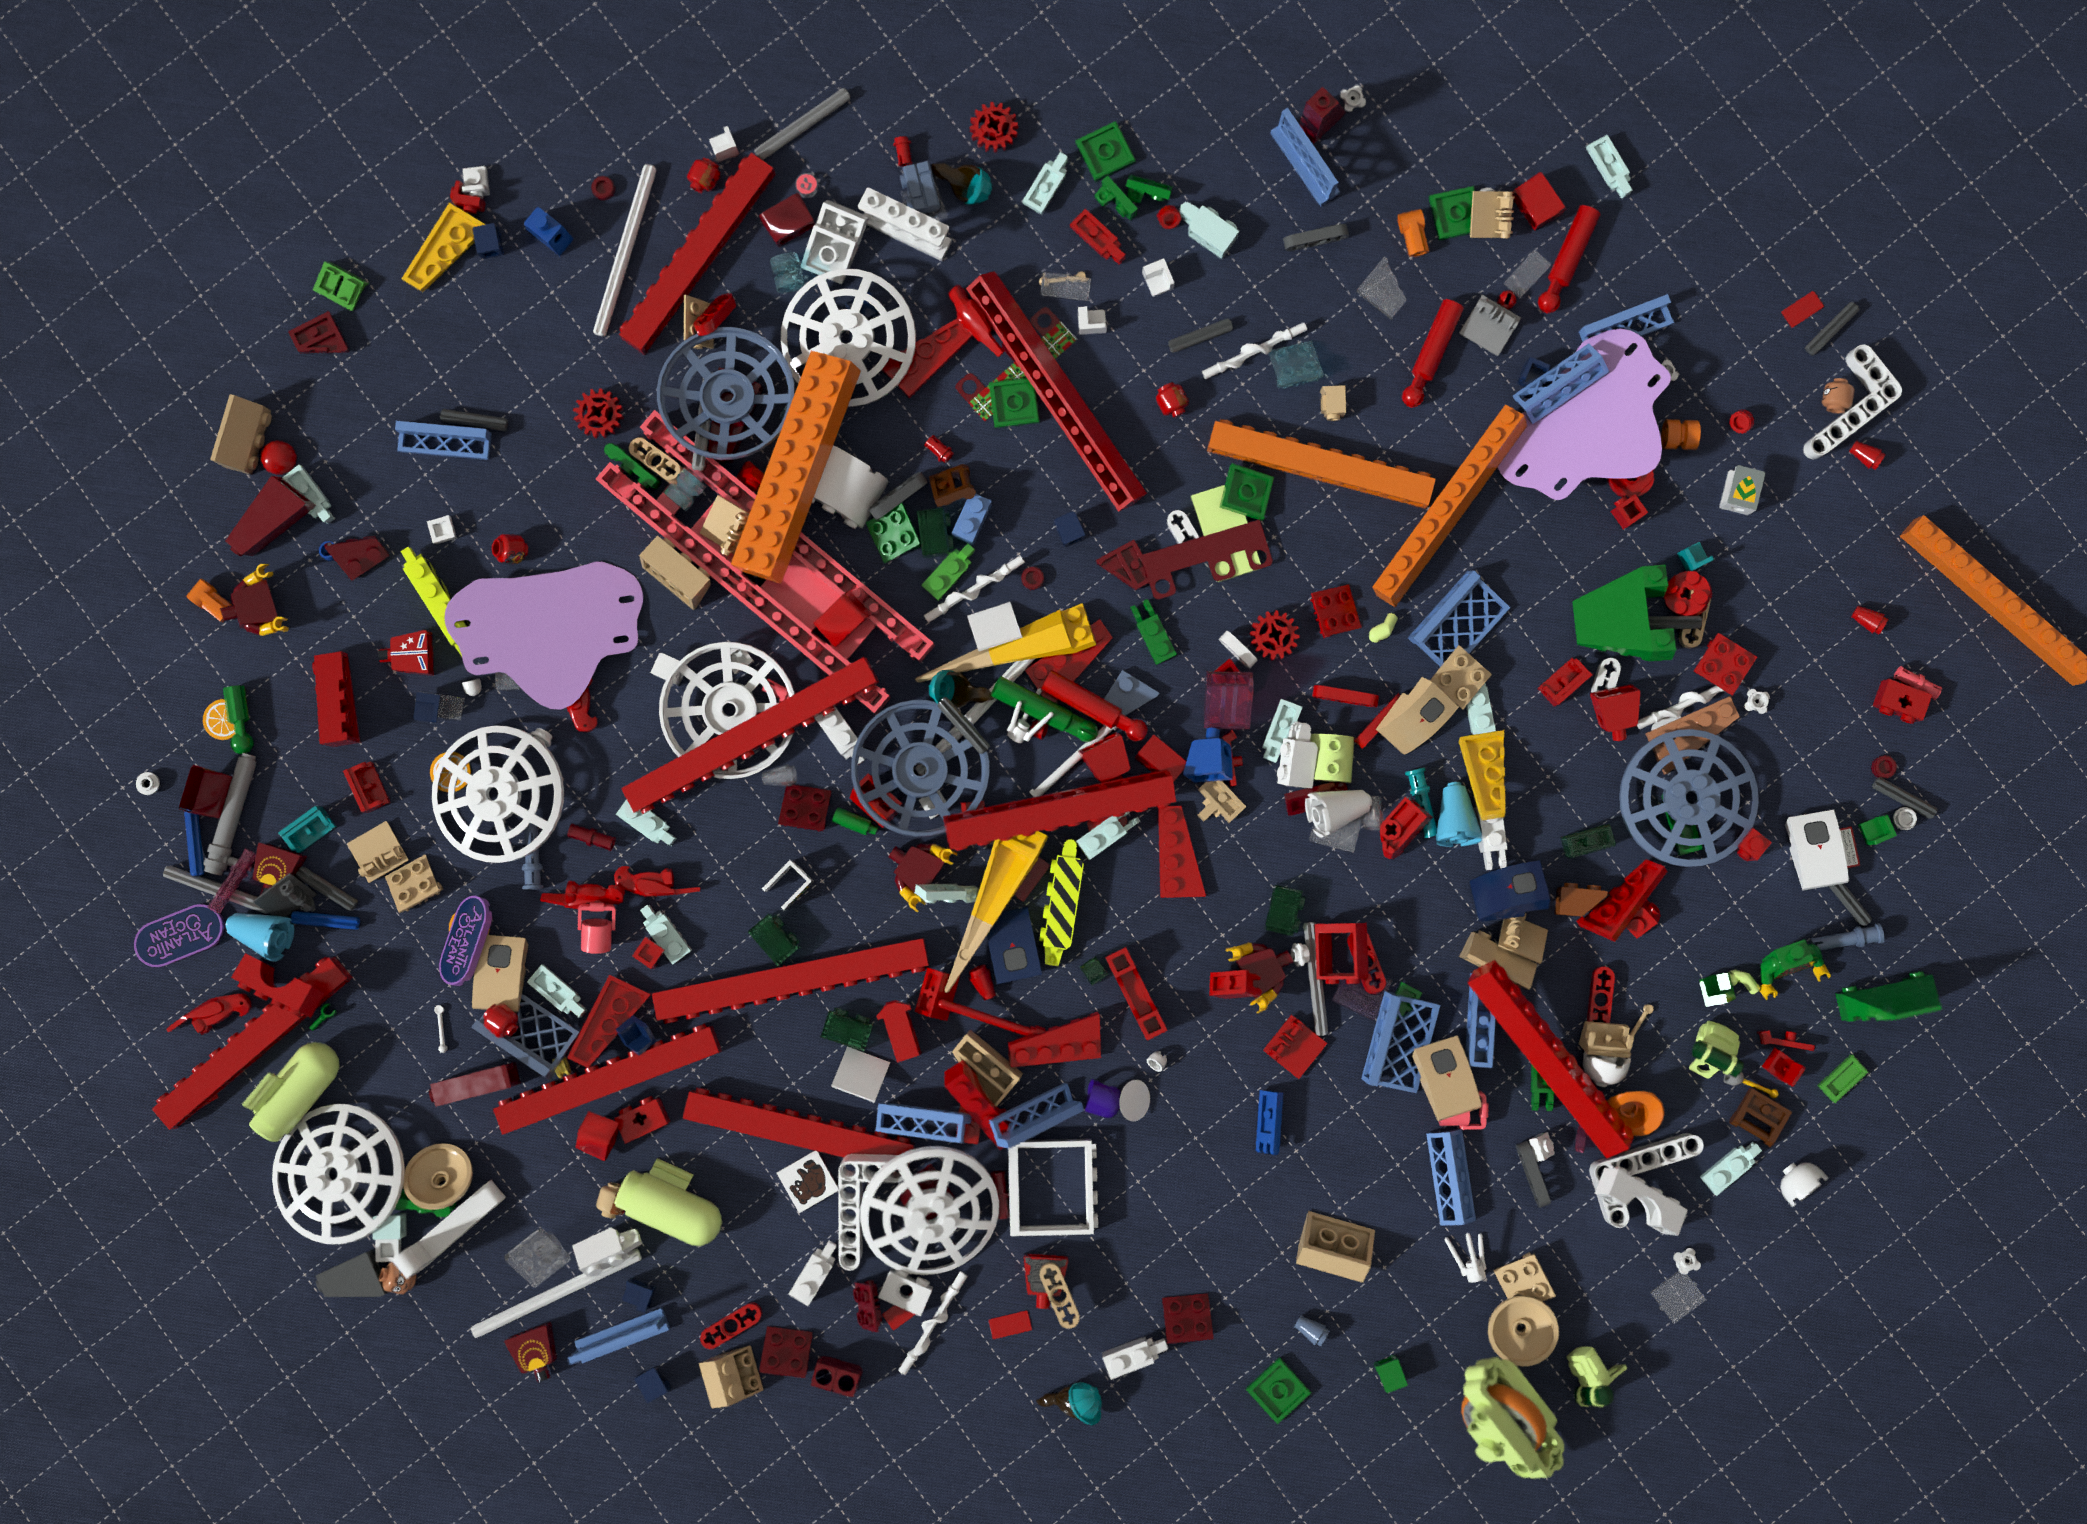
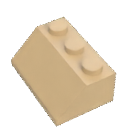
(241, 435)
(675, 571)
(1481, 950)
(1336, 1247)

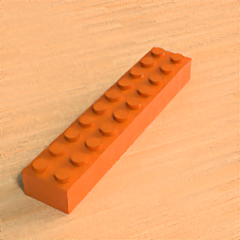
(796, 466)

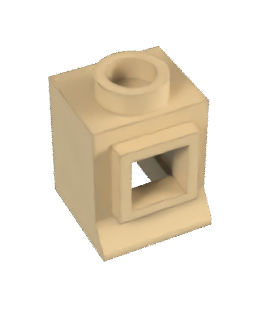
(1333, 402)

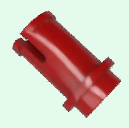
(903, 151)
(939, 449)

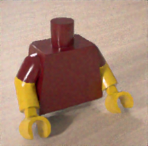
(254, 605)
(918, 866)
(1266, 965)

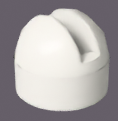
(472, 687)
(1157, 1061)

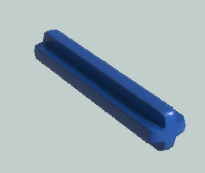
(194, 844)
(325, 920)

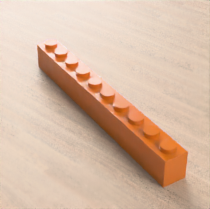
(1320, 464)
(1450, 505)
(1997, 599)

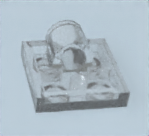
(538, 1257)

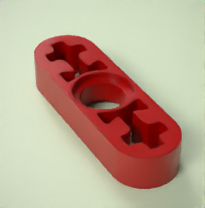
(714, 314)
(1345, 696)
(1370, 731)
(1378, 975)
(1593, 992)
(719, 1339)

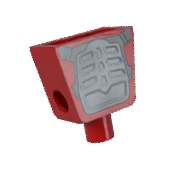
(1032, 1265)

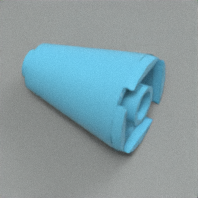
(1457, 818)
(262, 933)

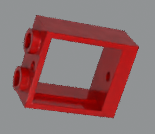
(1324, 952)

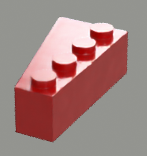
(335, 700)

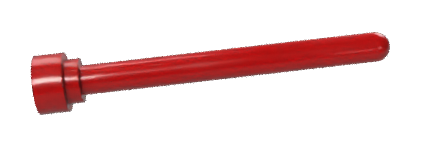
(990, 1019)

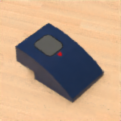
(1510, 892)
(1013, 947)

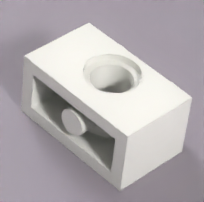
(913, 1303)

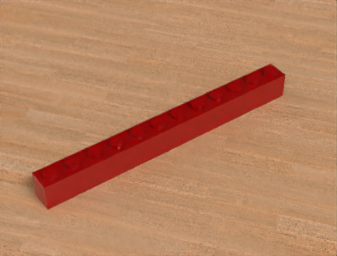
(1056, 390)
(750, 735)
(790, 979)

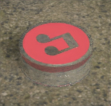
(806, 185)

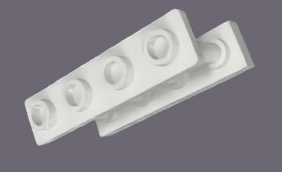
(905, 224)

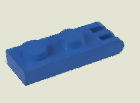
(1269, 1122)

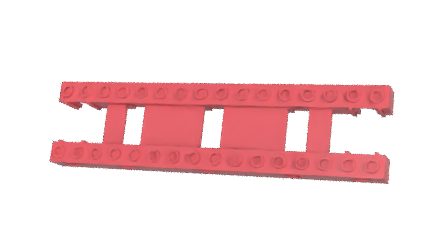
(808, 587)

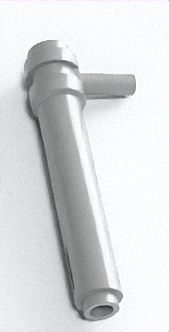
(220, 848)

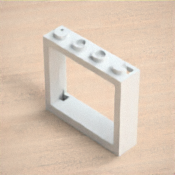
(1091, 1196)

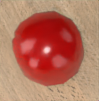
(278, 457)

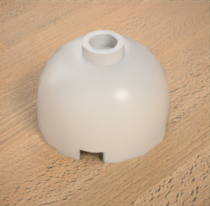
(1605, 1069)
(1800, 1181)

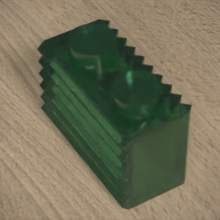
(933, 532)
(1588, 841)
(1284, 910)
(774, 939)
(847, 1029)

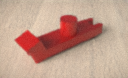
(1236, 761)
(1790, 1037)

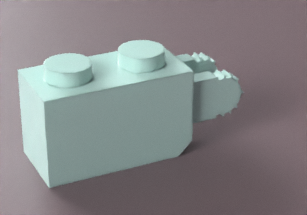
(1209, 228)
(1104, 835)

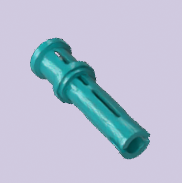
(1420, 791)

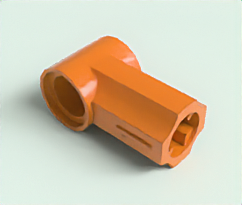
(1412, 226)
(206, 597)

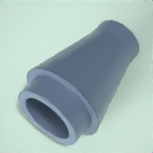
(1312, 1330)

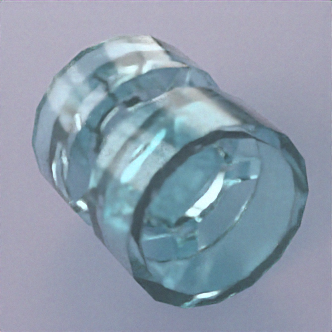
(788, 276)
(685, 489)

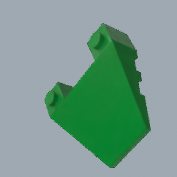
(1618, 616)
(1891, 1001)

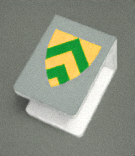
(1742, 490)
(809, 881)

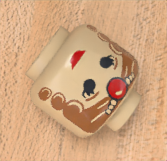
(606, 1200)

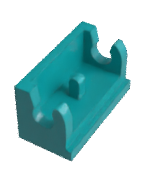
(307, 829)

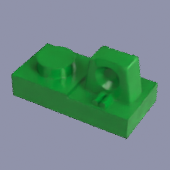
(1139, 186)
(1111, 192)

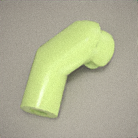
(1383, 630)
(1744, 978)

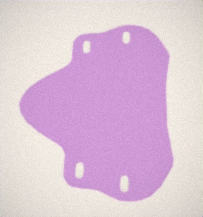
(1599, 431)
(547, 627)

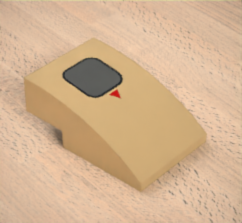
(1416, 716)
(500, 973)
(1447, 1078)

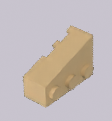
(990, 1067)

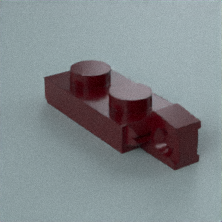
(1296, 800)

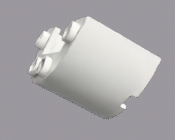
(849, 487)

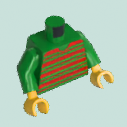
(1789, 961)

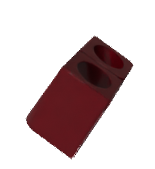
(787, 219)
(205, 792)
(844, 1368)

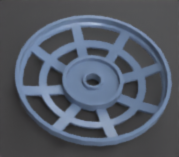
(720, 382)
(903, 773)
(1675, 798)

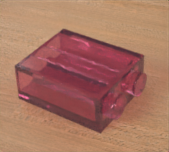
(1228, 700)

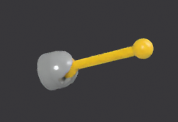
(1740, 1079)

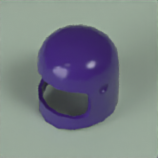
(1102, 1099)

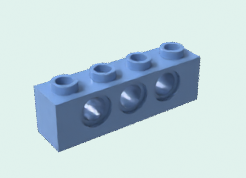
(1479, 1033)

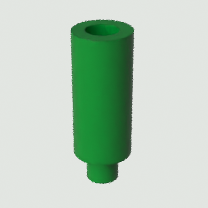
(854, 822)

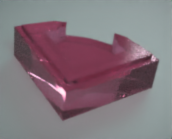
(1581, 1139)

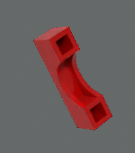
(1136, 993)
(297, 995)
(968, 1092)

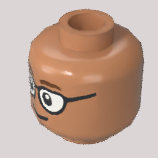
(1838, 396)
(394, 1280)

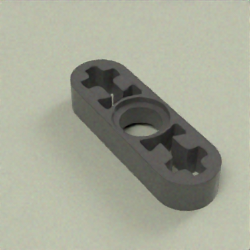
(1316, 237)
(897, 495)
(1533, 1174)

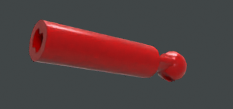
(1569, 257)
(1432, 351)
(1093, 705)

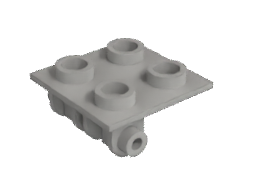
(1490, 325)

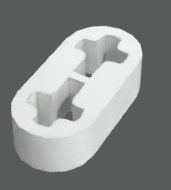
(1186, 524)
(1238, 649)
(1601, 673)

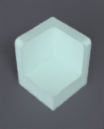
(392, 1228)

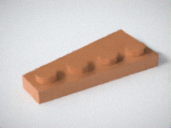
(1710, 719)

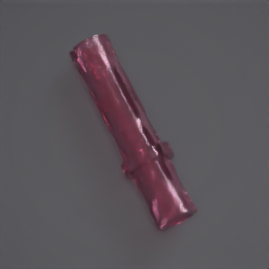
(232, 881)

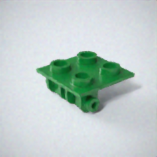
(893, 533)

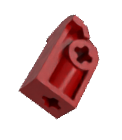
(1409, 819)
(900, 1030)

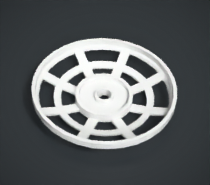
(858, 325)
(717, 697)
(508, 794)
(348, 1176)
(929, 1201)

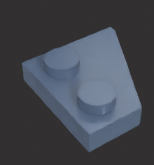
(1129, 693)

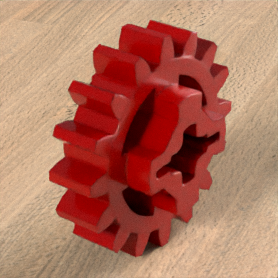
(986, 132)
(592, 419)
(1283, 631)

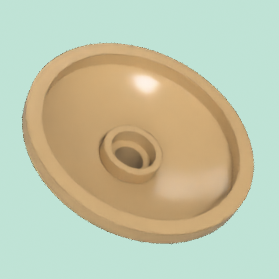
(430, 1168)
(1527, 1345)

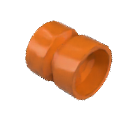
(1680, 434)

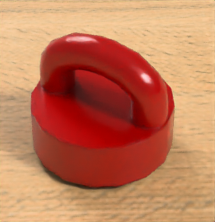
(1169, 217)
(1741, 421)

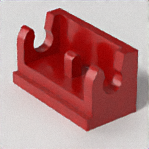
(1564, 681)
(1158, 756)
(366, 787)
(1234, 984)
(932, 991)

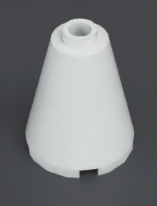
(1335, 809)

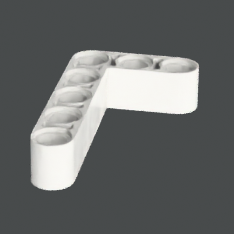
(1859, 410)
(1636, 1166)
(854, 1200)
(449, 1230)

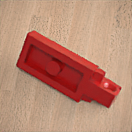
(1097, 236)

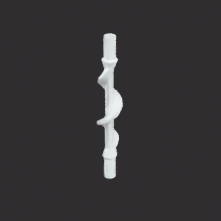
(1250, 349)
(973, 592)
(1675, 711)
(940, 1317)

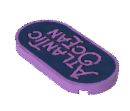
(178, 936)
(465, 940)

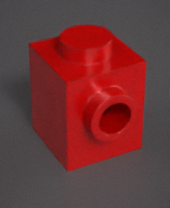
(1628, 511)
(1753, 846)

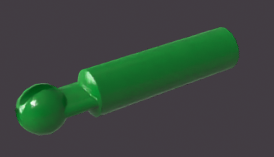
(1040, 707)

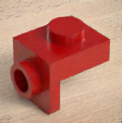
(468, 203)
(750, 476)
(1644, 919)
(1783, 1067)

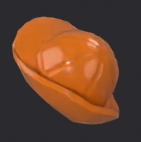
(1639, 1111)

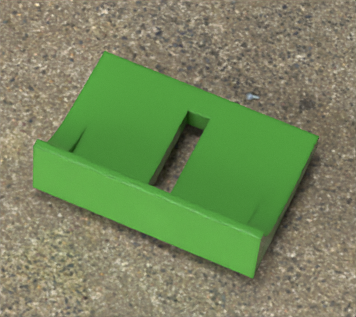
(349, 290)

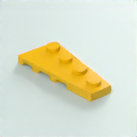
(442, 247)
(1486, 771)

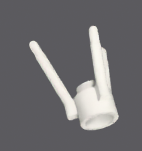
(1019, 730)
(1475, 1267)

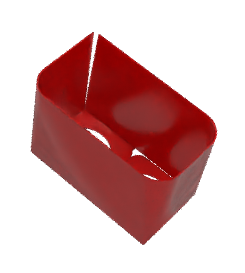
(1538, 201)
(842, 618)
(597, 1135)

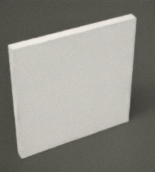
(994, 626)
(860, 1074)

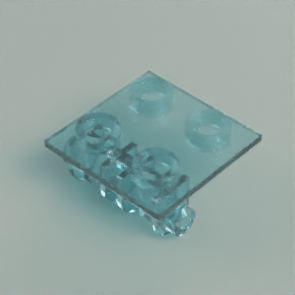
(1296, 364)

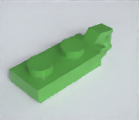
(948, 572)

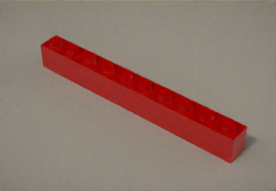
(697, 253)
(1059, 809)
(244, 1049)
(1551, 1059)
(606, 1080)
(789, 1126)

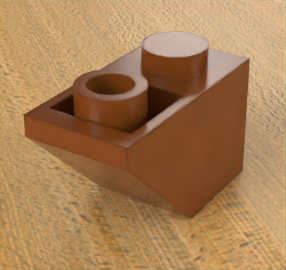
(1577, 901)

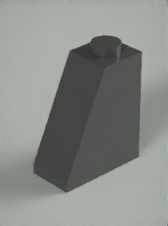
(352, 1278)

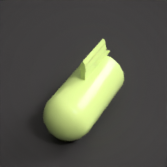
(286, 1097)
(664, 1204)

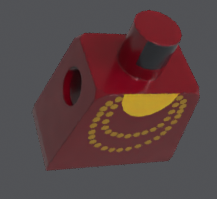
(274, 864)
(533, 1350)

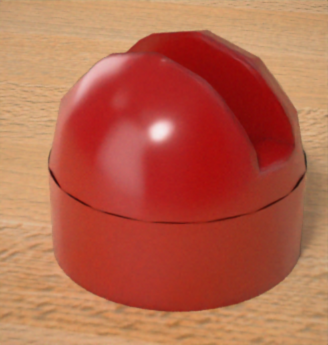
(1502, 297)
(1040, 734)

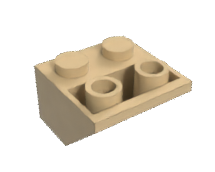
(731, 1377)

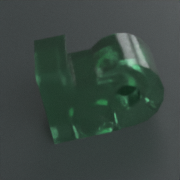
(1093, 970)

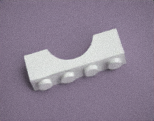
(1661, 1211)

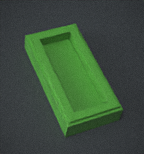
(1843, 1078)

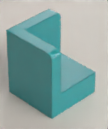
(1694, 557)

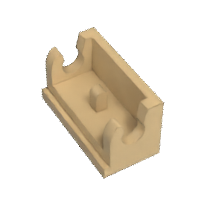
(1606, 1039)

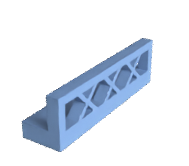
(1628, 316)
(1563, 385)
(443, 431)
(922, 1113)
(1038, 1124)
(1459, 1180)

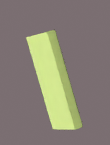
(1216, 519)

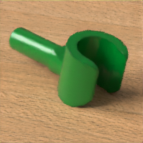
(322, 1017)

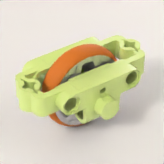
(1510, 1419)

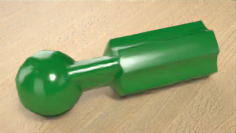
(238, 715)

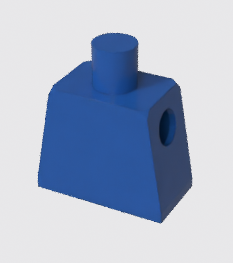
(546, 229)
(1209, 759)

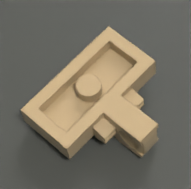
(1219, 801)

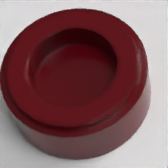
(603, 188)
(1032, 578)
(1884, 767)

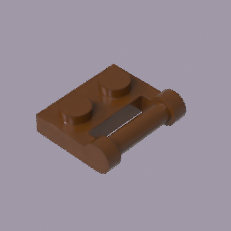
(944, 485)
(1764, 1110)

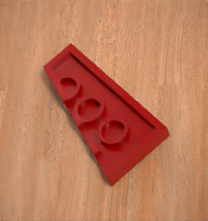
(929, 356)
(1069, 664)
(1176, 856)
(1621, 906)
(612, 1008)
(1059, 1044)

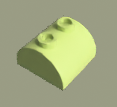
(1333, 758)

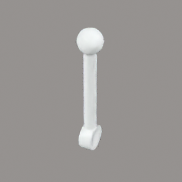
(439, 1009)

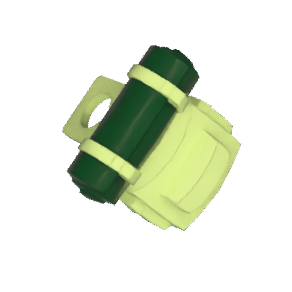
(1717, 1048)
(1592, 1377)

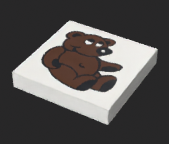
(808, 1181)

